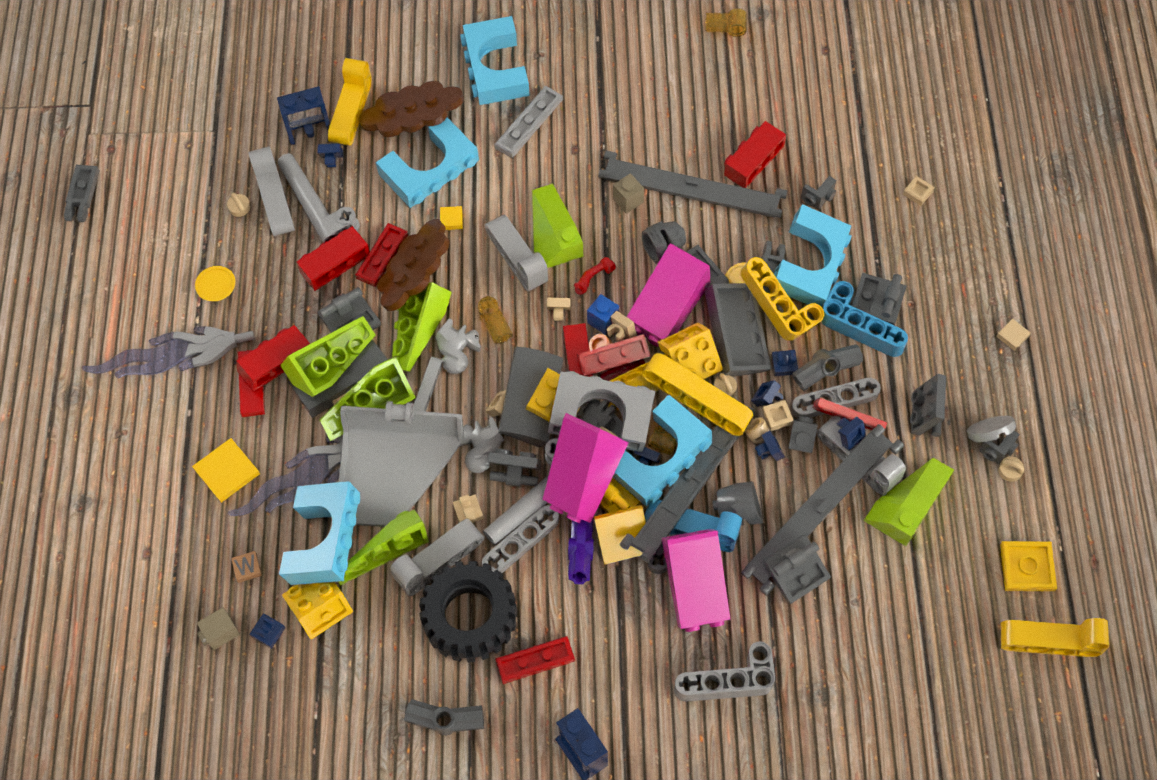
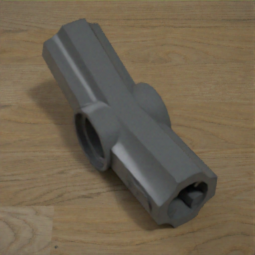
(818, 368)
(428, 716)

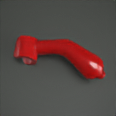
(583, 284)

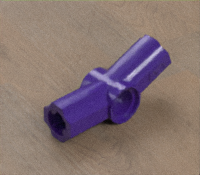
(580, 551)

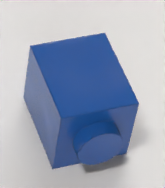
(599, 313)

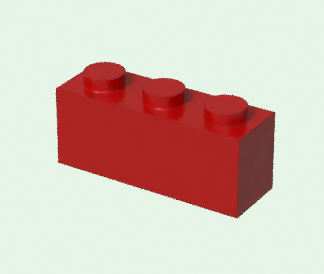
(754, 154)
(333, 258)
(264, 362)

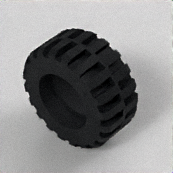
(464, 580)

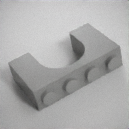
(632, 401)

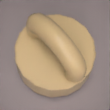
(238, 205)
(726, 384)
(755, 429)
(1011, 469)

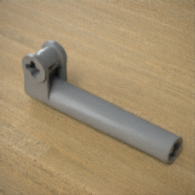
(325, 224)
(522, 508)

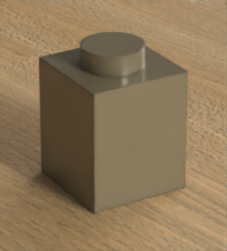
(628, 193)
(217, 629)

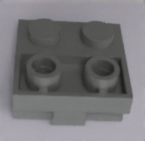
(880, 296)
(347, 309)
(929, 406)
(515, 468)
(797, 568)

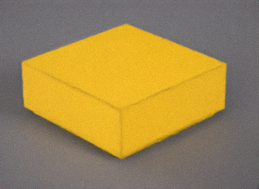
(452, 217)

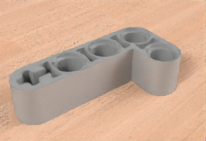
(271, 191)
(527, 267)
(881, 476)
(446, 550)
(724, 676)

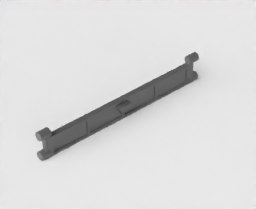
(694, 187)
(681, 495)
(823, 501)

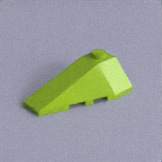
(553, 228)
(417, 323)
(325, 360)
(379, 385)
(908, 503)
(394, 540)

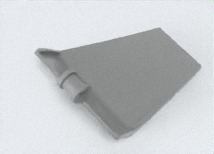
(394, 456)

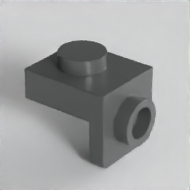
(818, 197)
(803, 434)
(996, 453)

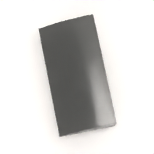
(737, 329)
(355, 372)
(525, 375)

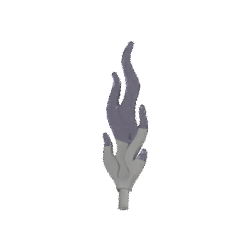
(181, 346)
(319, 464)

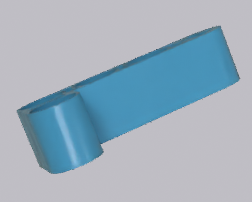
(864, 321)
(727, 525)

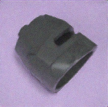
(659, 236)
(739, 499)

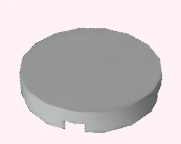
(990, 428)

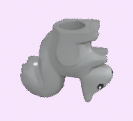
(451, 344)
(484, 441)

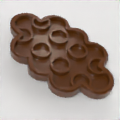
(411, 109)
(411, 268)

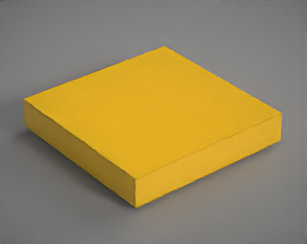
(226, 470)
(612, 529)
(1028, 566)

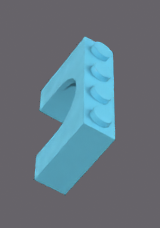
(492, 84)
(416, 185)
(830, 238)
(691, 436)
(328, 559)

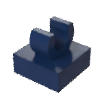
(330, 153)
(784, 362)
(766, 393)
(851, 432)
(770, 447)
(648, 455)
(267, 631)

